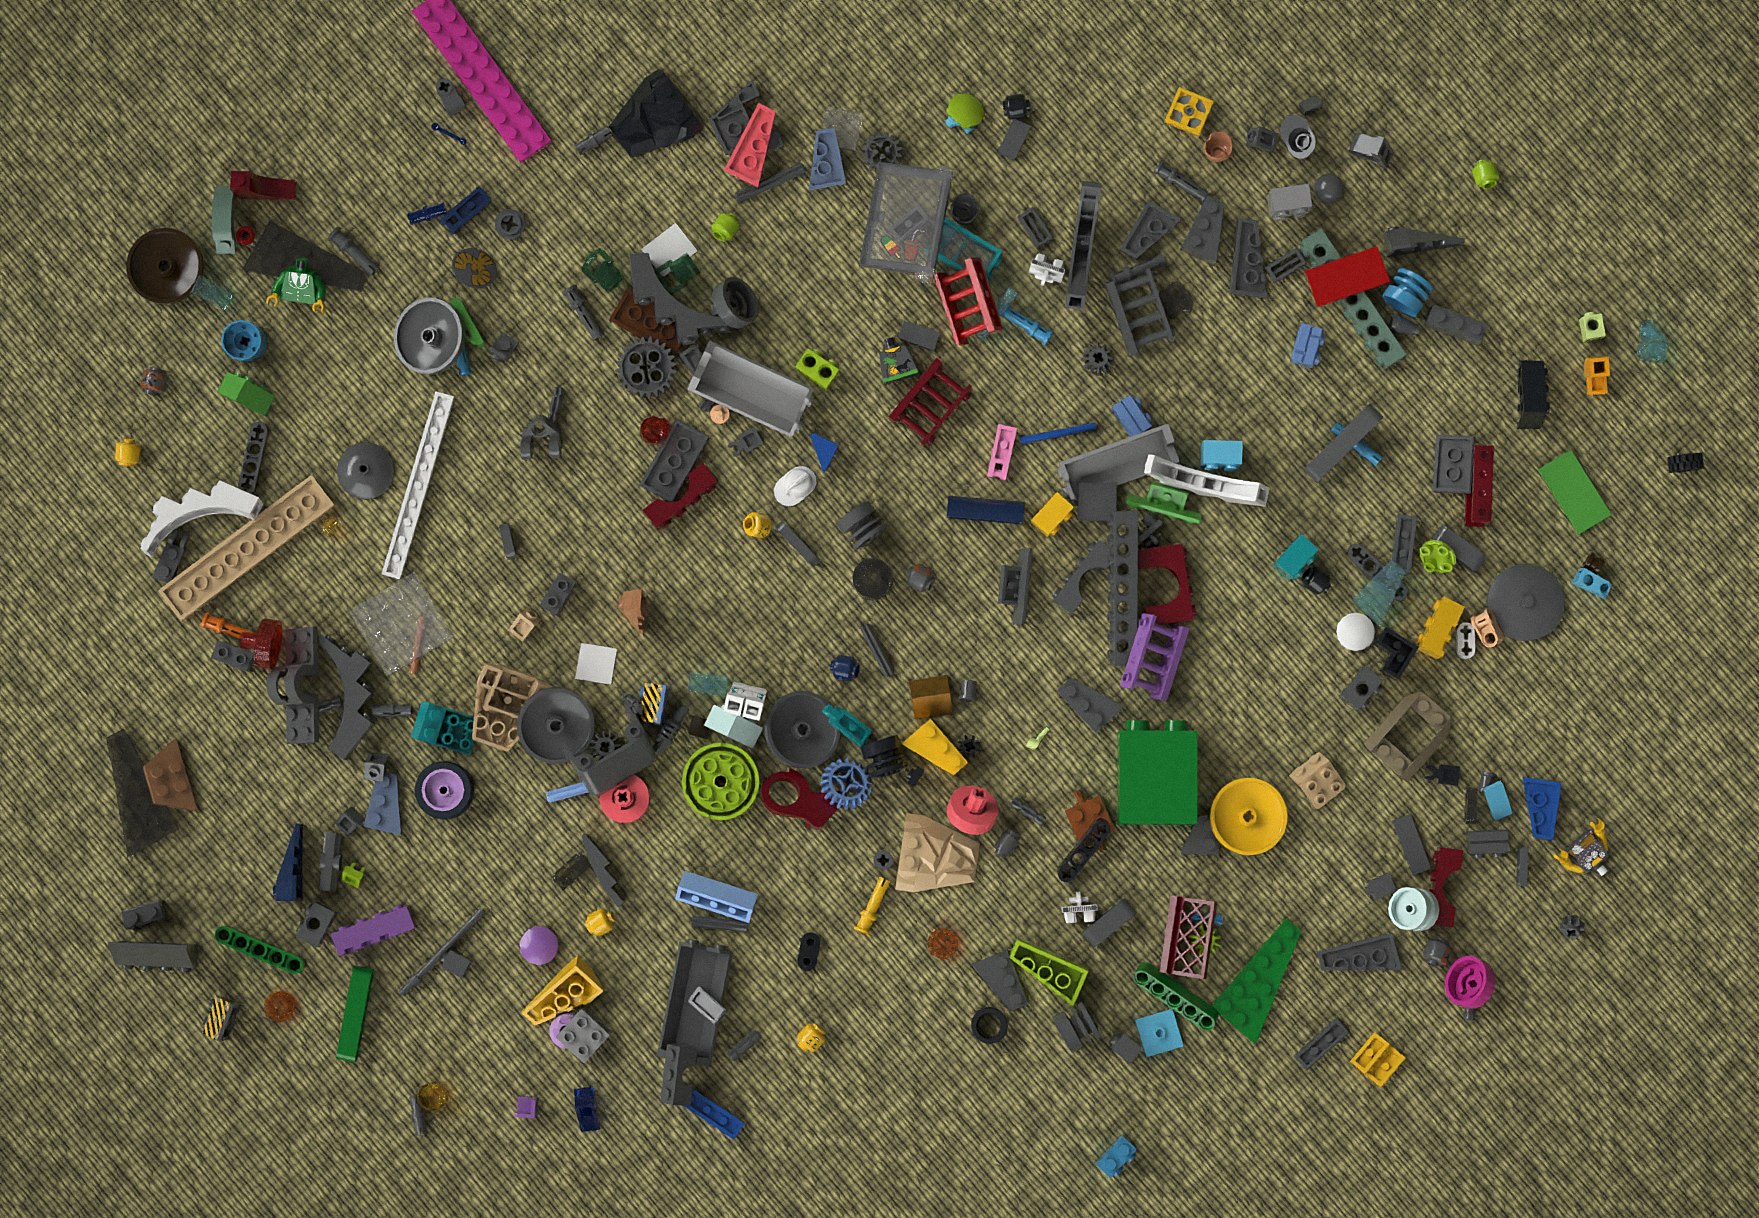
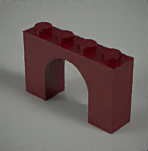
(1172, 559)

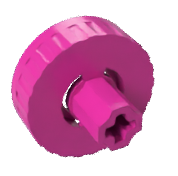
(1478, 986)

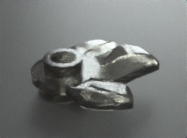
(1174, 303)

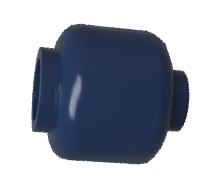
(845, 668)

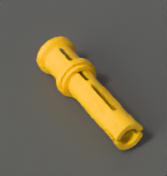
(868, 915)

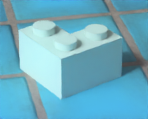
(734, 726)

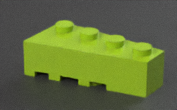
(1051, 969)

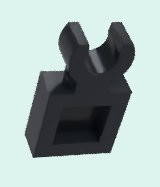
(1446, 774)
(914, 776)

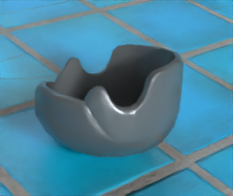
(1329, 188)
(964, 209)

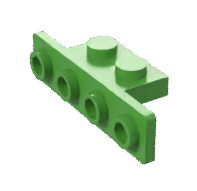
(1166, 501)

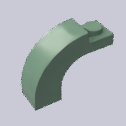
(223, 219)

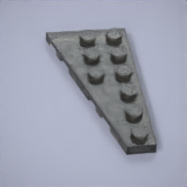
(280, 248)
(141, 818)

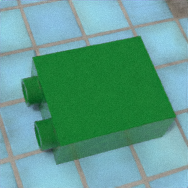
(1157, 774)

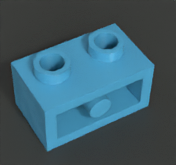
(1116, 1156)

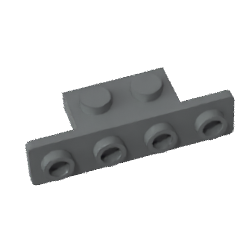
(1015, 586)

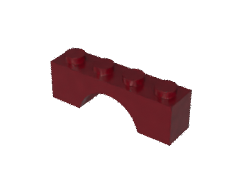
(662, 512)
(1446, 862)

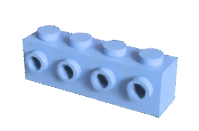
(716, 896)

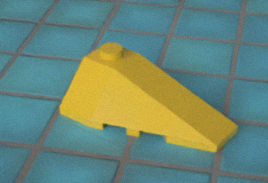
(568, 989)

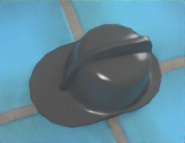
(1298, 136)

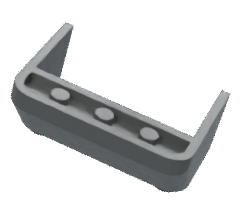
(618, 765)

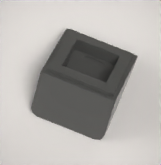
(1310, 105)
(349, 821)

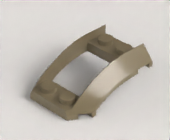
(1394, 756)

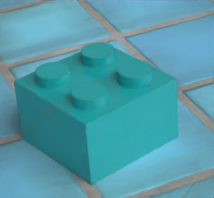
(1295, 557)

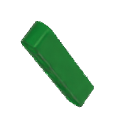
(250, 949)
(1180, 1004)
(355, 1014)

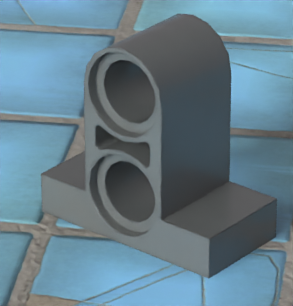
(1372, 149)

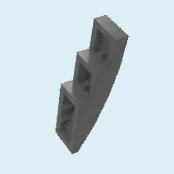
(599, 863)

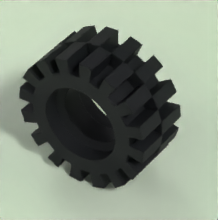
(1685, 462)

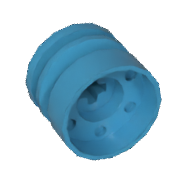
(1409, 290)
(234, 337)

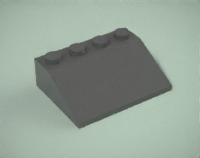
(154, 954)

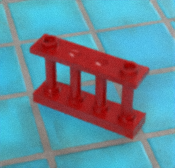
(984, 296)

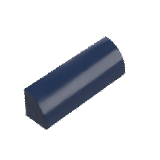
(985, 510)

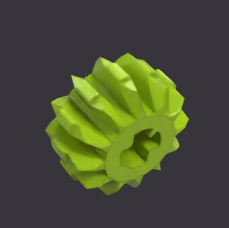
(1201, 947)

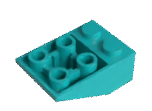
(444, 728)

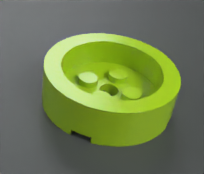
(740, 787)

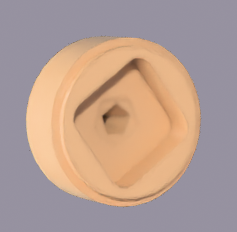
(720, 414)

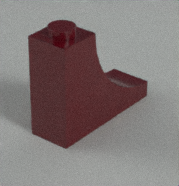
(252, 186)

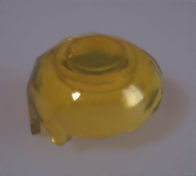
(433, 1096)

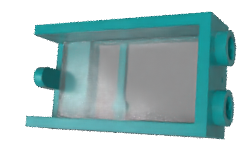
(960, 244)

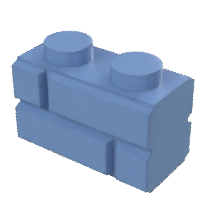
(1307, 345)
(1131, 416)

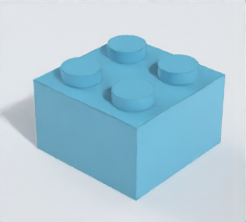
(1221, 454)

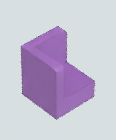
(527, 1107)

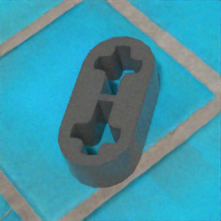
(508, 542)

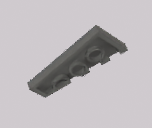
(1366, 954)

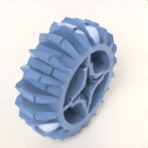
(853, 786)

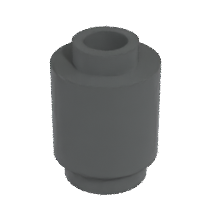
(1006, 843)

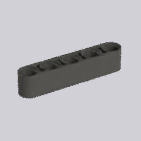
(1343, 443)

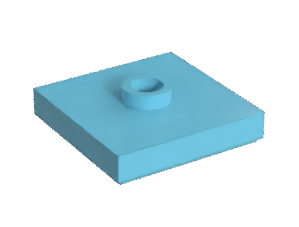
(1159, 1032)

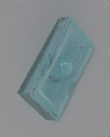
(212, 293)
(707, 684)

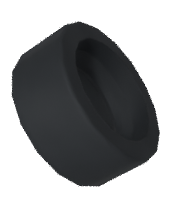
(994, 1039)

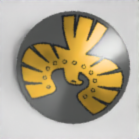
(474, 268)

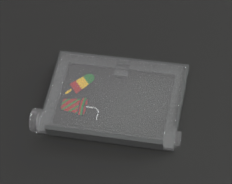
(906, 219)

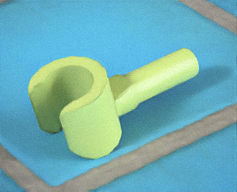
(1033, 743)

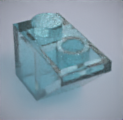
(1653, 343)

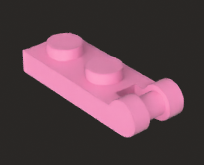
(1002, 451)

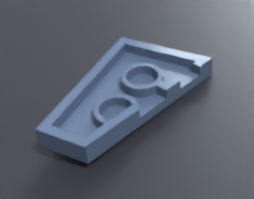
(827, 161)
(384, 806)

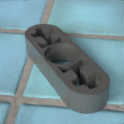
(799, 546)

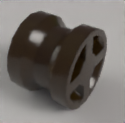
(1593, 563)

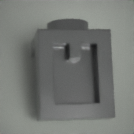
(1262, 139)
(503, 348)
(375, 766)

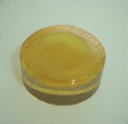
(329, 526)

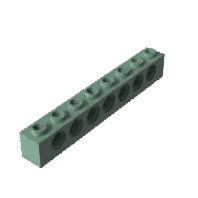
(1383, 359)

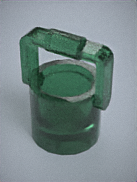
(682, 269)
(607, 274)

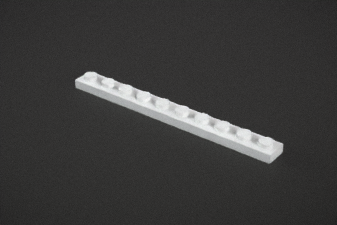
(418, 485)

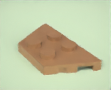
(169, 779)

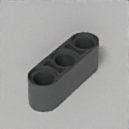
(1465, 553)
(1109, 922)

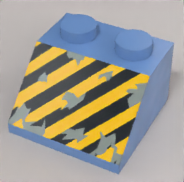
(654, 702)

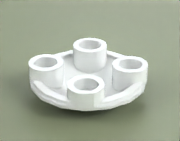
(1355, 631)

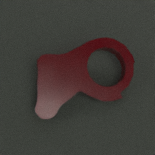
(809, 805)

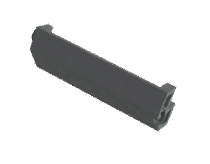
(683, 1023)

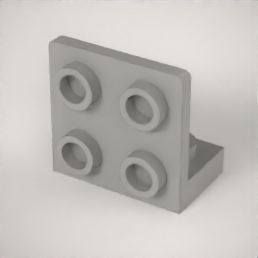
(584, 1034)

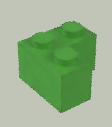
(245, 392)

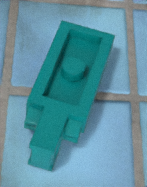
(847, 724)

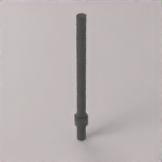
(415, 979)

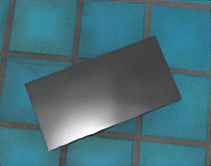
(674, 461)

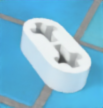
(1470, 640)

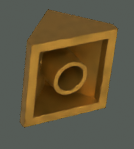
(930, 696)

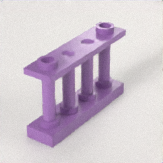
(1170, 659)

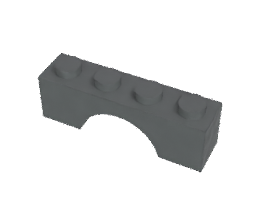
(1069, 596)

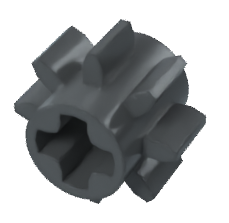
(1572, 926)

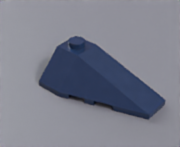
(290, 878)

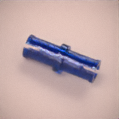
(426, 213)

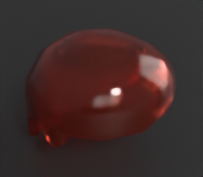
(654, 430)

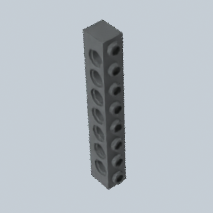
(1129, 578)

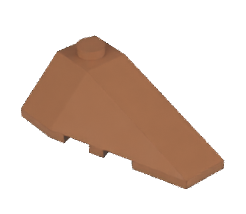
(634, 608)

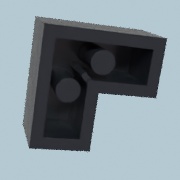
(1399, 651)

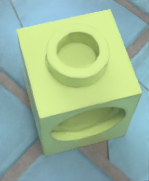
(1588, 334)

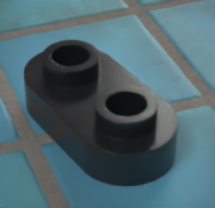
(807, 951)

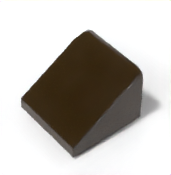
(697, 728)

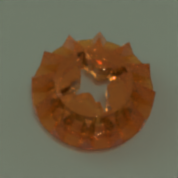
(952, 943)
(287, 1002)

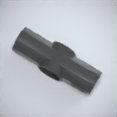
(330, 861)

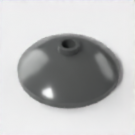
(373, 481)

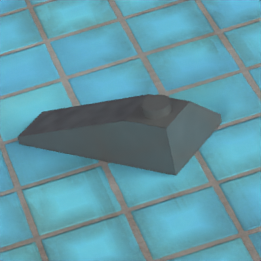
(1409, 241)

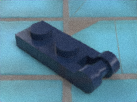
(466, 210)

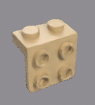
(1318, 780)

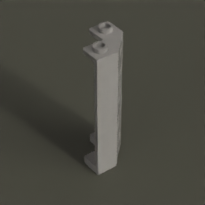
(751, 389)
(1117, 461)

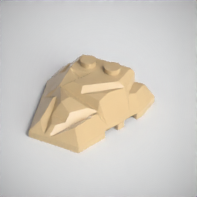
(498, 702)
(934, 856)

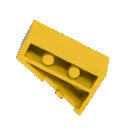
(1439, 627)
(936, 748)

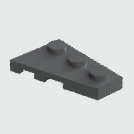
(1148, 229)
(1089, 704)
(1003, 979)

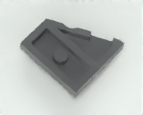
(1201, 838)

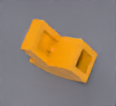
(1596, 372)

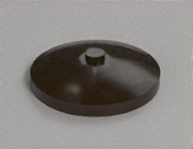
(164, 265)

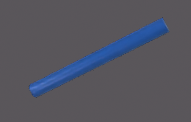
(1058, 433)

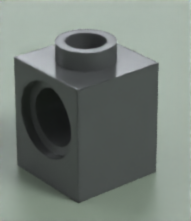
(1380, 886)
(456, 963)

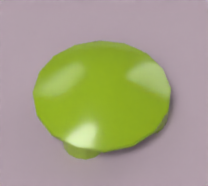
(965, 110)
(1437, 556)

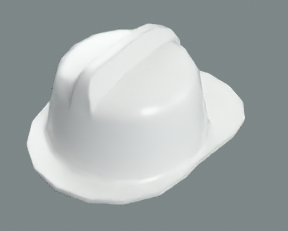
(795, 486)

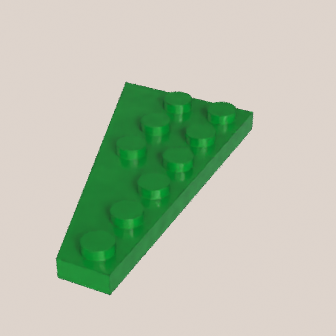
(1252, 991)

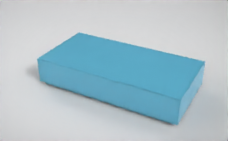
(1497, 800)

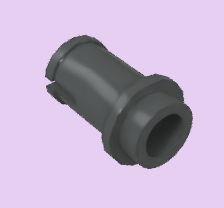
(1469, 1014)

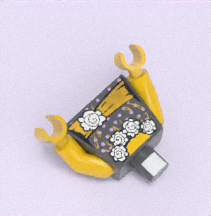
(1586, 851)

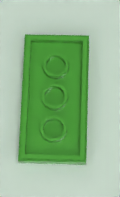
(1574, 492)

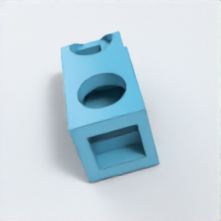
(1591, 583)

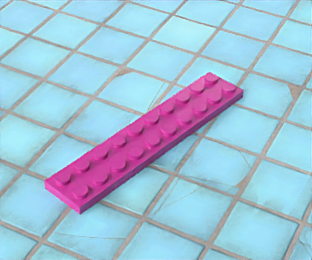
(482, 77)

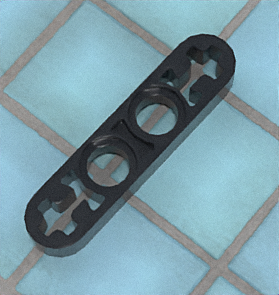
(1080, 848)

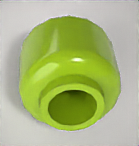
(1485, 174)
(725, 227)

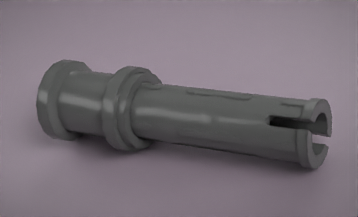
(1172, 176)
(346, 245)
(1128, 274)
(578, 304)

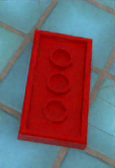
(1347, 276)

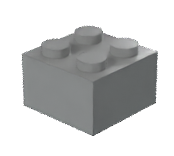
(1289, 202)

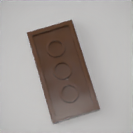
(641, 322)

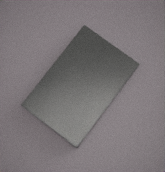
(1453, 464)

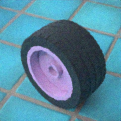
(458, 795)

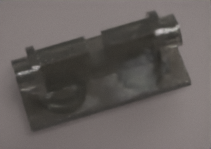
(577, 865)

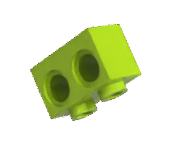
(814, 373)

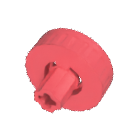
(974, 800)
(612, 803)

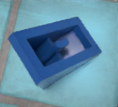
(825, 450)

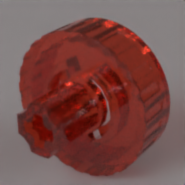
(264, 643)

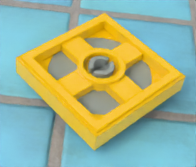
(1189, 111)

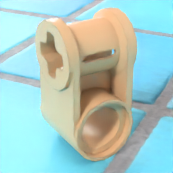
(1486, 627)

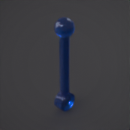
(435, 126)

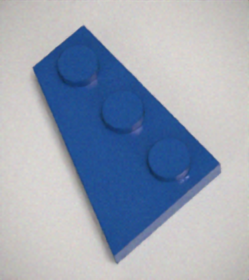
(1542, 805)

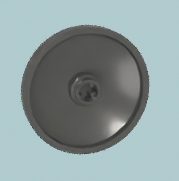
(429, 336)
(1526, 602)
(554, 718)
(800, 731)

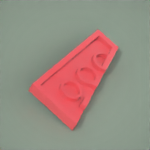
(751, 150)

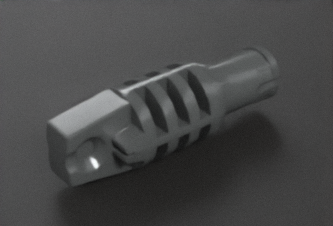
(669, 730)

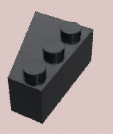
(1532, 394)

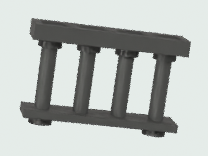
(1121, 308)

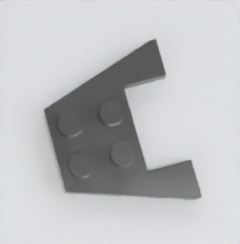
(732, 120)

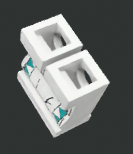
(745, 696)

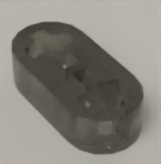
(1470, 810)

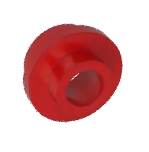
(241, 231)

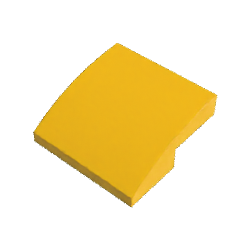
(1377, 1060)

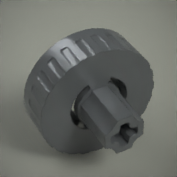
(733, 297)

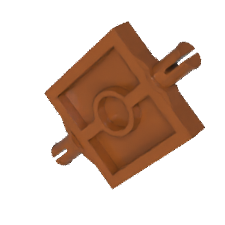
(1085, 813)

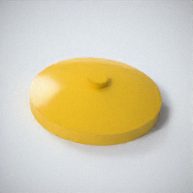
(1248, 816)

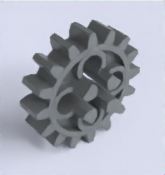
(879, 142)

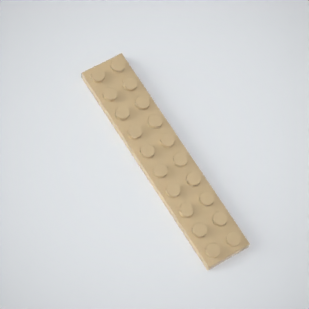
(246, 548)

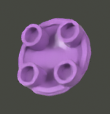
(539, 945)

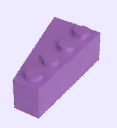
(375, 930)

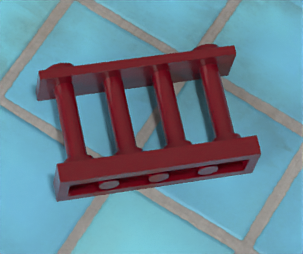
(923, 385)
(1479, 503)

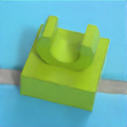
(353, 876)

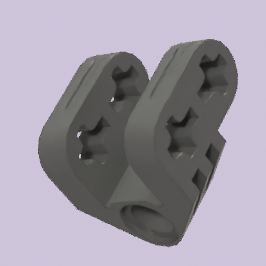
(531, 431)

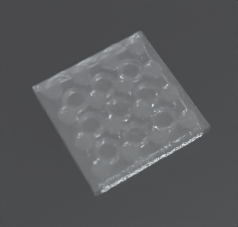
(401, 624)

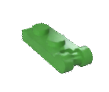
(474, 335)

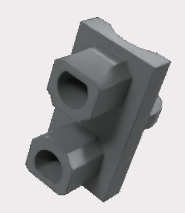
(1152, 524)

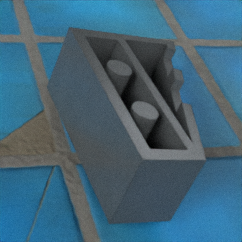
(1204, 234)

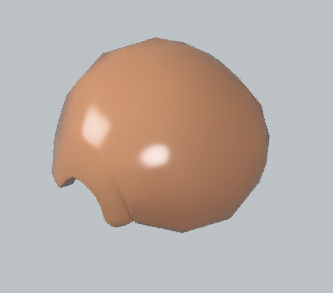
(1218, 146)

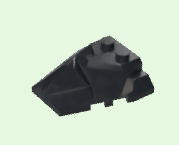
(654, 117)

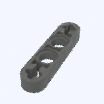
(250, 458)
(1378, 566)

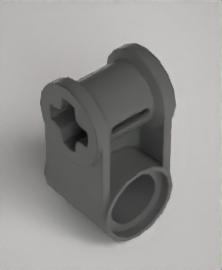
(451, 99)

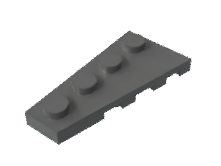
(1247, 267)

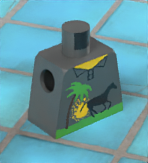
(896, 363)

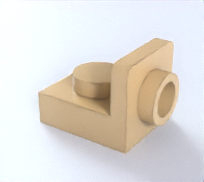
(524, 624)

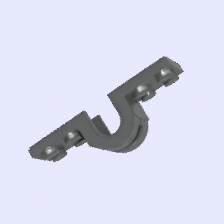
(301, 708)

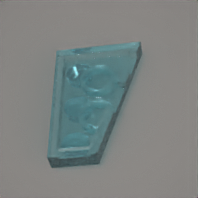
(1380, 591)

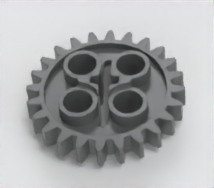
(663, 365)

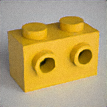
(1052, 514)

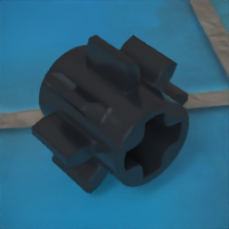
(974, 745)

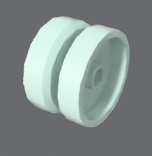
(1413, 909)

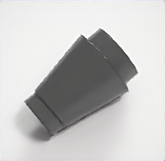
(1402, 326)

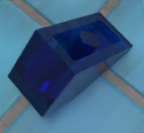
(586, 1109)

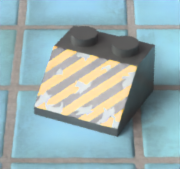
(221, 1018)

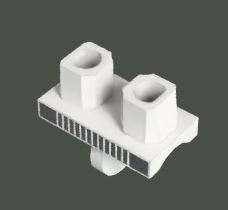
(1046, 271)
(1088, 910)

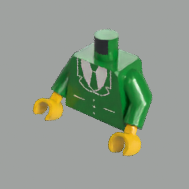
(299, 285)

